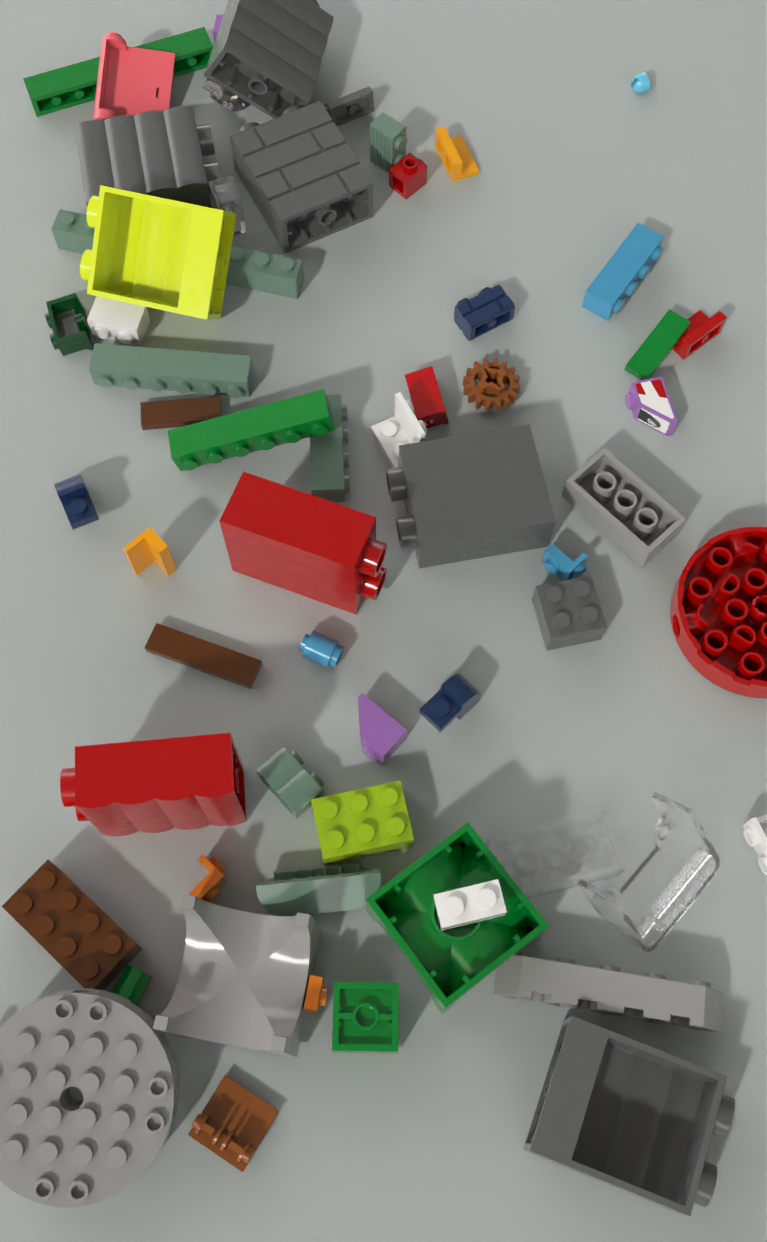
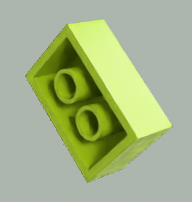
(362, 823)

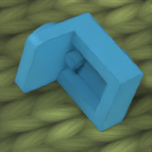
(562, 566)

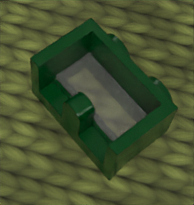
(69, 325)

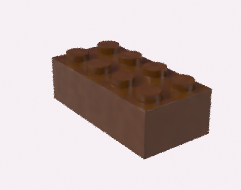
(72, 927)

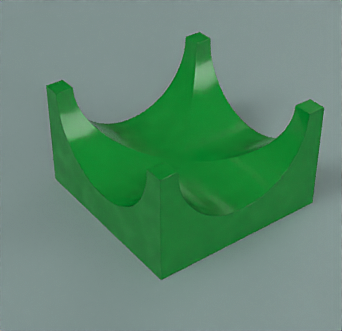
(462, 956)

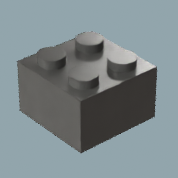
(569, 612)

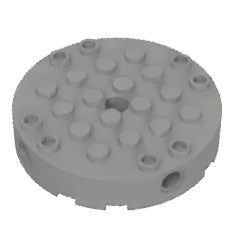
(129, 1083)

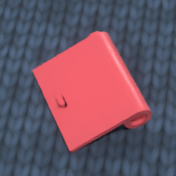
(131, 79)

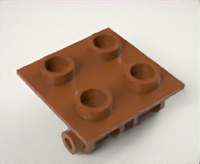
(233, 1123)

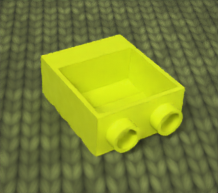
(158, 252)

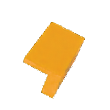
(455, 155)
(148, 549)

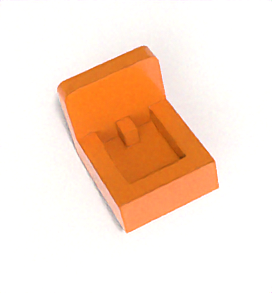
(210, 886)
(316, 994)

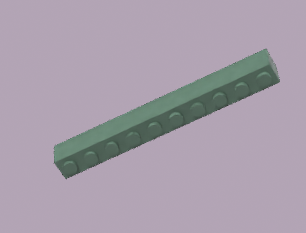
(246, 267)

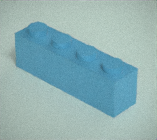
(623, 271)

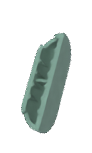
(318, 889)

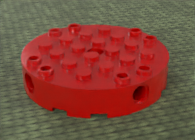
(722, 611)

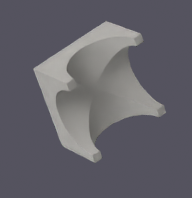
(242, 978)

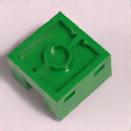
(365, 1017)

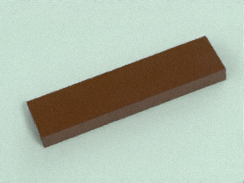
(203, 655)

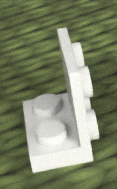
(398, 430)

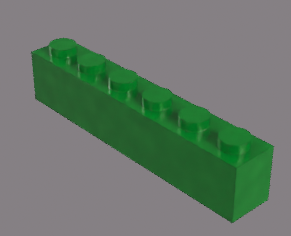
(251, 430)

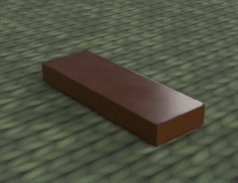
(179, 412)

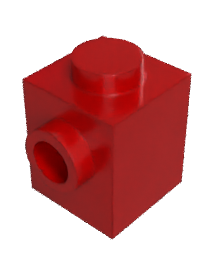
(408, 175)

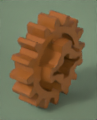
(491, 385)

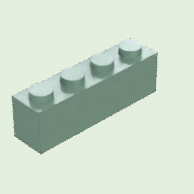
(329, 458)

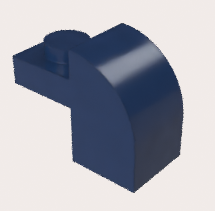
(76, 501)
(451, 701)

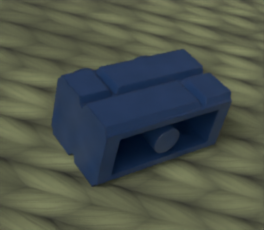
(483, 312)

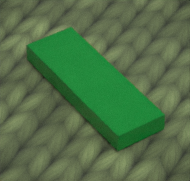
(657, 345)

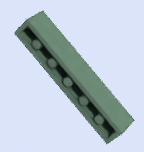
(171, 370)

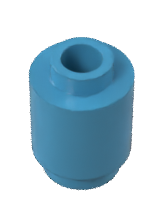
(321, 649)

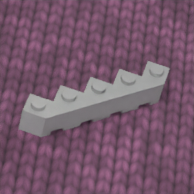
(610, 992)

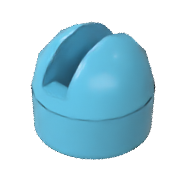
(640, 83)

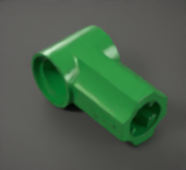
(132, 984)

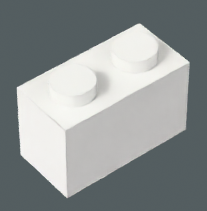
(118, 320)
(469, 904)

